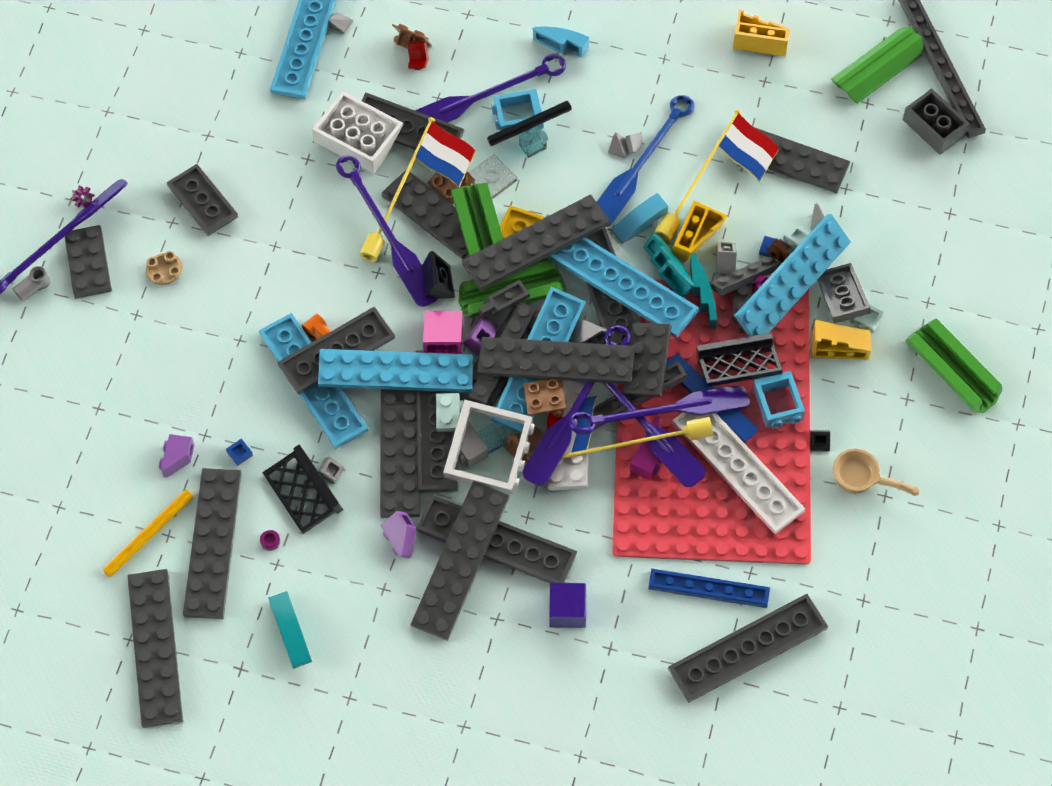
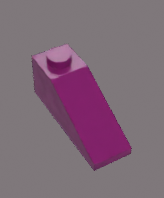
(645, 461)

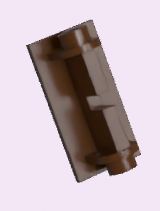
(778, 250)

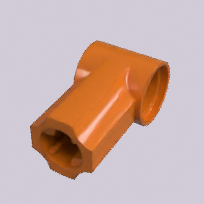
(315, 327)

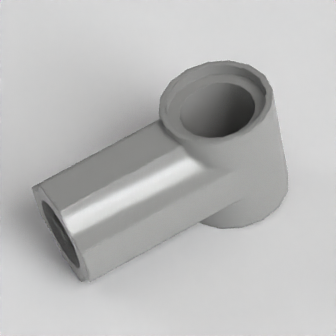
(31, 283)

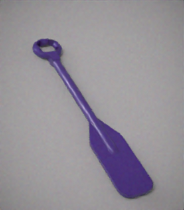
(454, 106)
(84, 214)
(403, 259)
(695, 403)
(558, 436)
(668, 450)

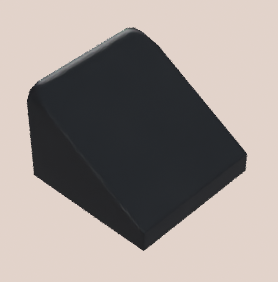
(819, 440)

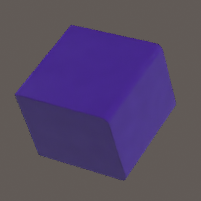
(567, 605)

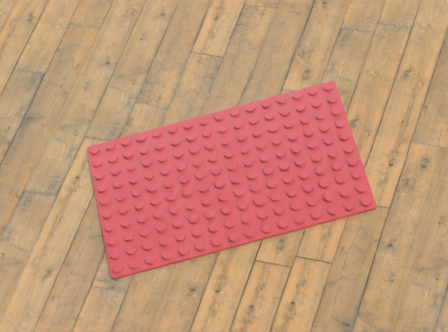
(710, 518)

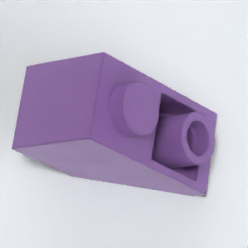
(483, 328)
(177, 454)
(401, 533)

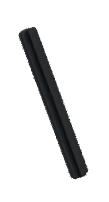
(529, 123)

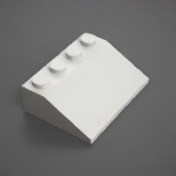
(357, 131)

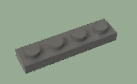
(744, 275)

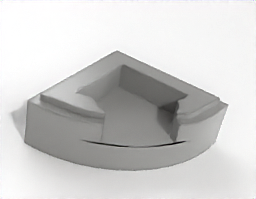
(634, 142)

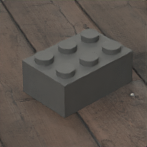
(935, 121)

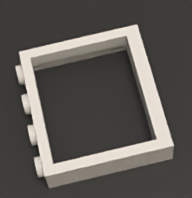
(518, 464)

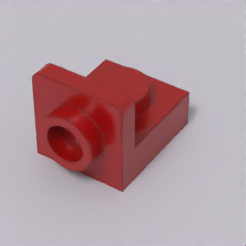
(417, 55)

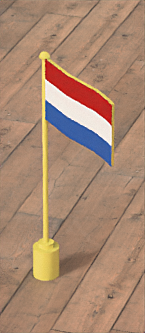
(743, 146)
(439, 153)
(579, 443)

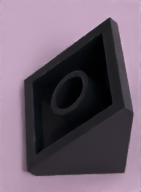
(437, 277)

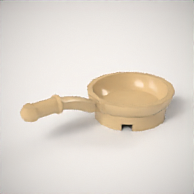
(859, 470)

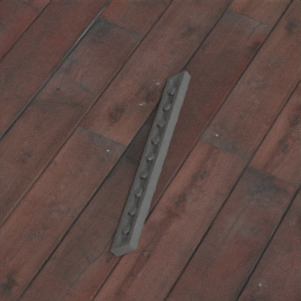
(943, 66)

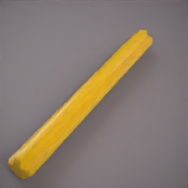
(147, 533)

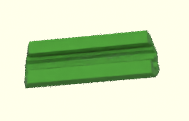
(880, 64)
(477, 216)
(535, 278)
(956, 365)

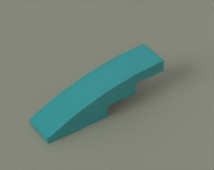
(669, 265)
(703, 289)
(290, 629)

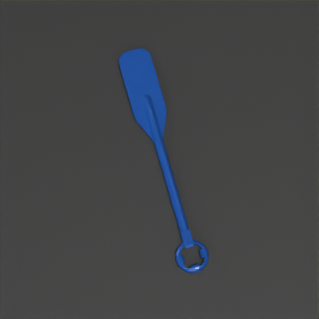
(624, 185)

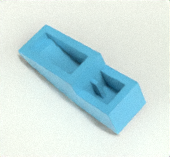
(561, 39)
(640, 218)

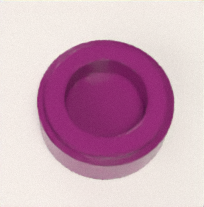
(270, 540)

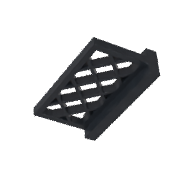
(736, 349)
(312, 476)

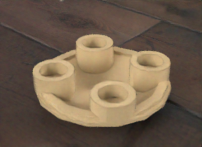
(163, 268)

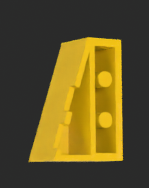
(760, 36)
(697, 229)
(839, 341)

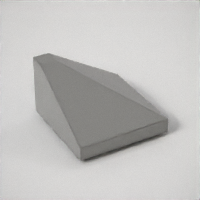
(340, 22)
(618, 146)
(816, 217)
(331, 469)

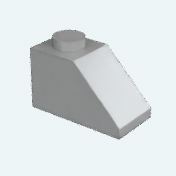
(726, 258)
(588, 332)
(472, 448)

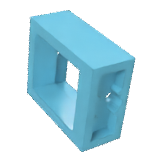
(515, 99)
(772, 383)

